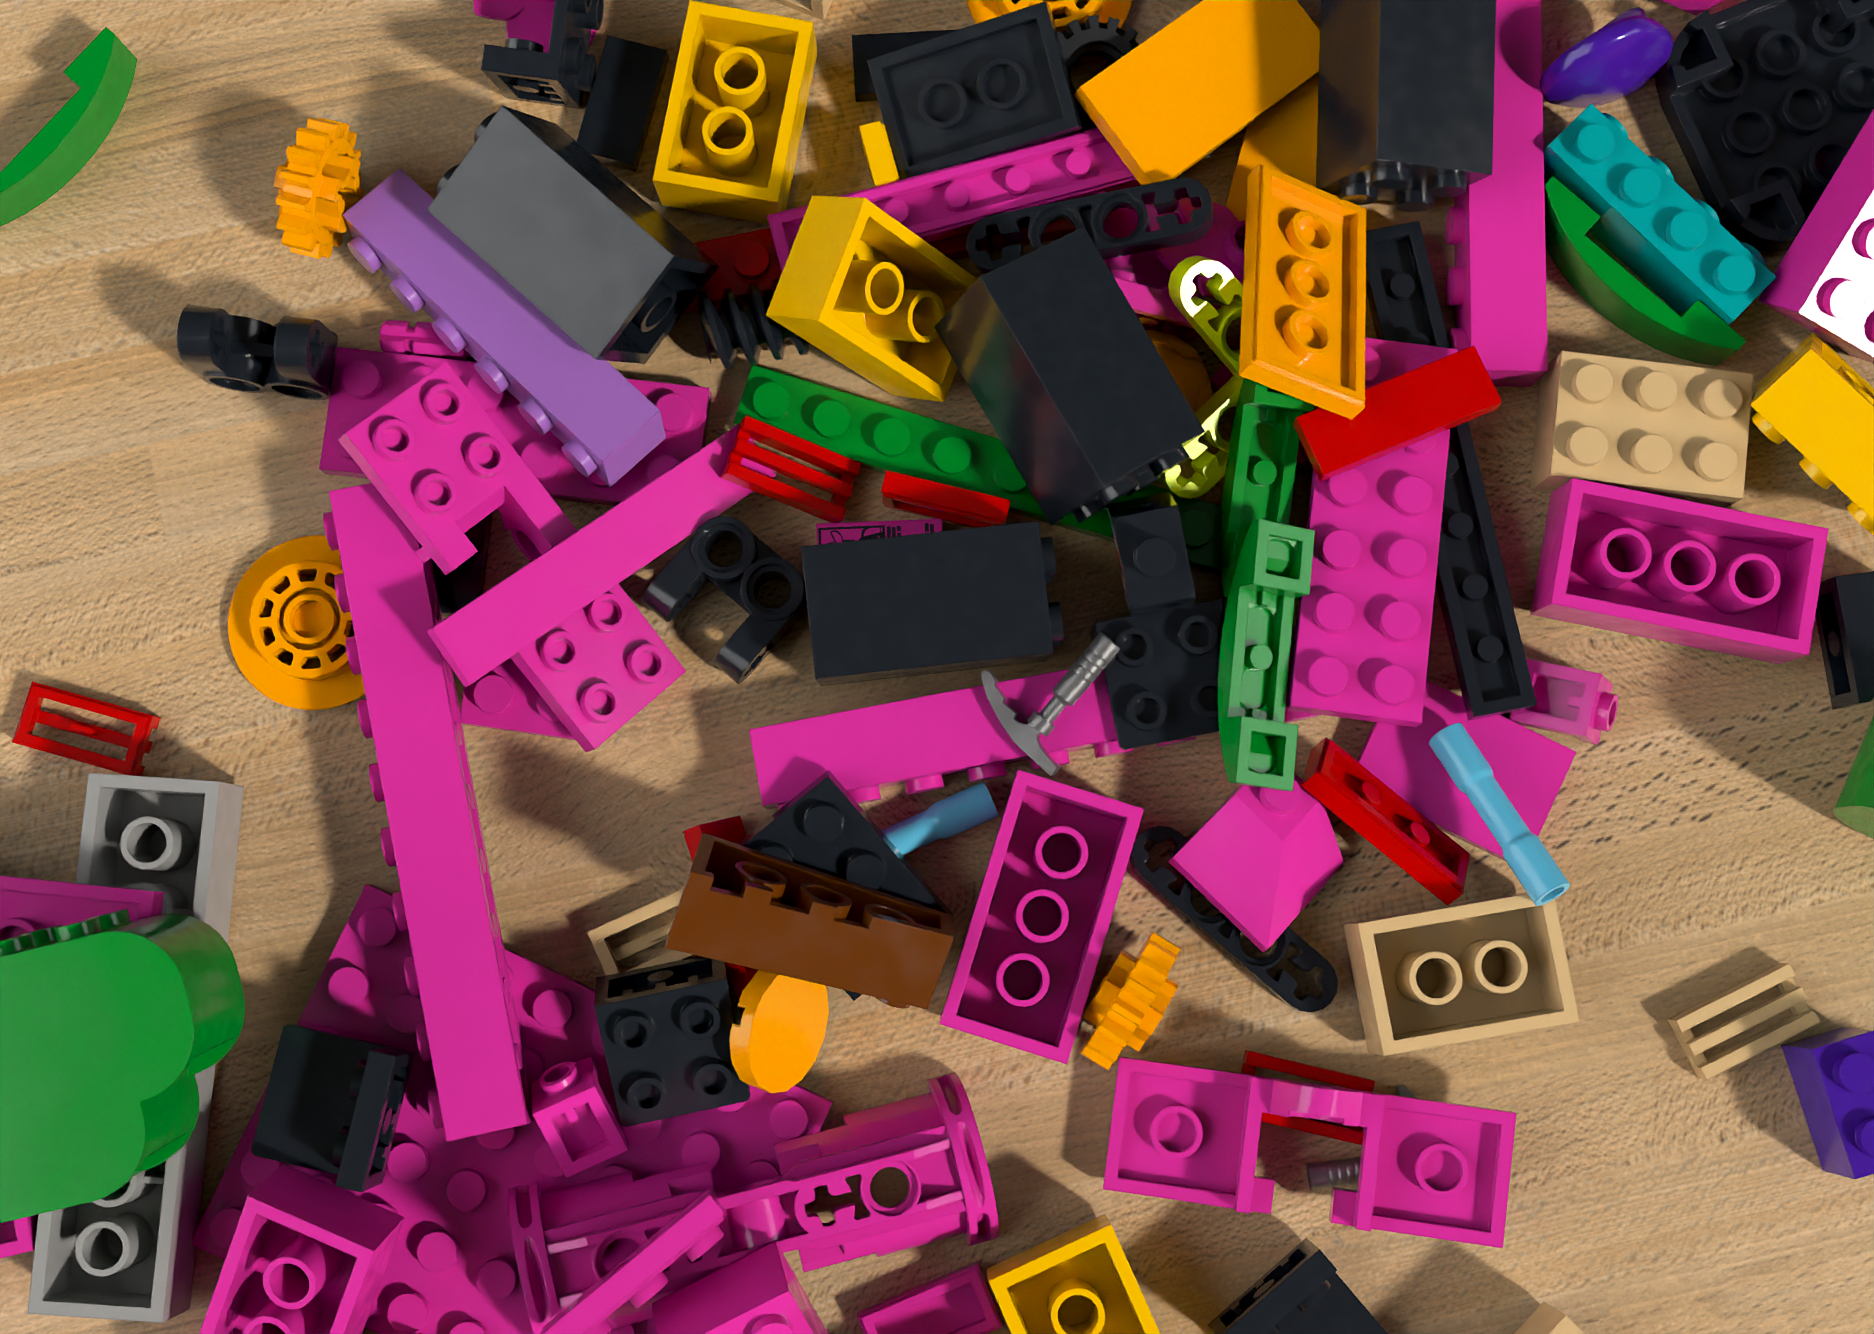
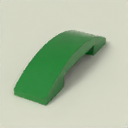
(75, 132)
(1619, 296)
(1258, 467)
(1256, 655)

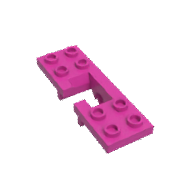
(450, 468)
(1422, 1161)

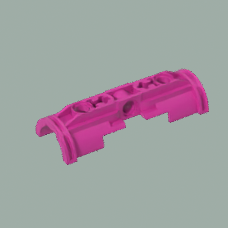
(928, 1136)

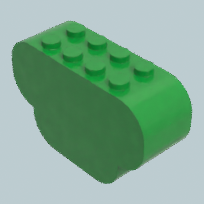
(105, 1051)

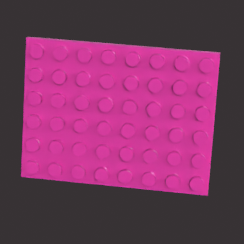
(456, 1247)

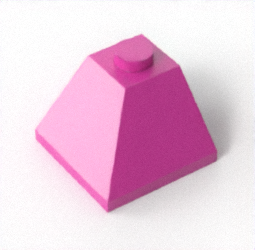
(1262, 858)

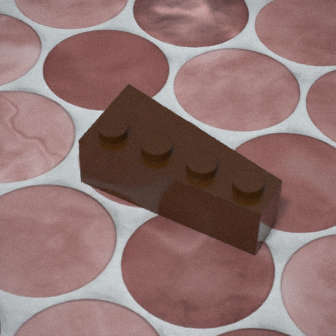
(808, 925)

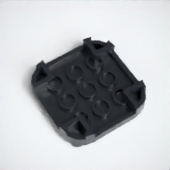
(1769, 107)

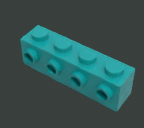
(1652, 221)

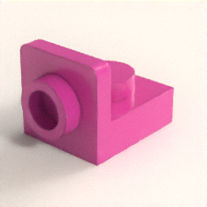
(1569, 702)
(576, 1116)

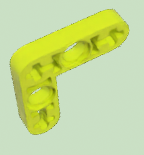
(1198, 312)

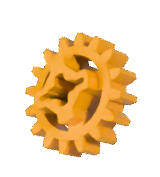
(318, 187)
(1130, 1001)

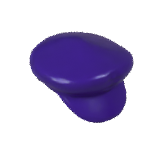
(1608, 62)

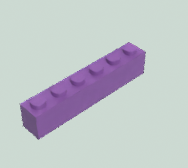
(516, 346)

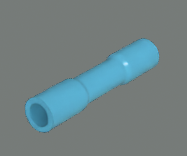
(943, 819)
(1519, 845)

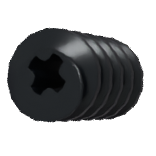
(744, 327)

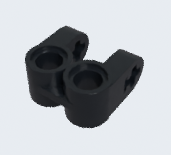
(256, 357)
(741, 582)

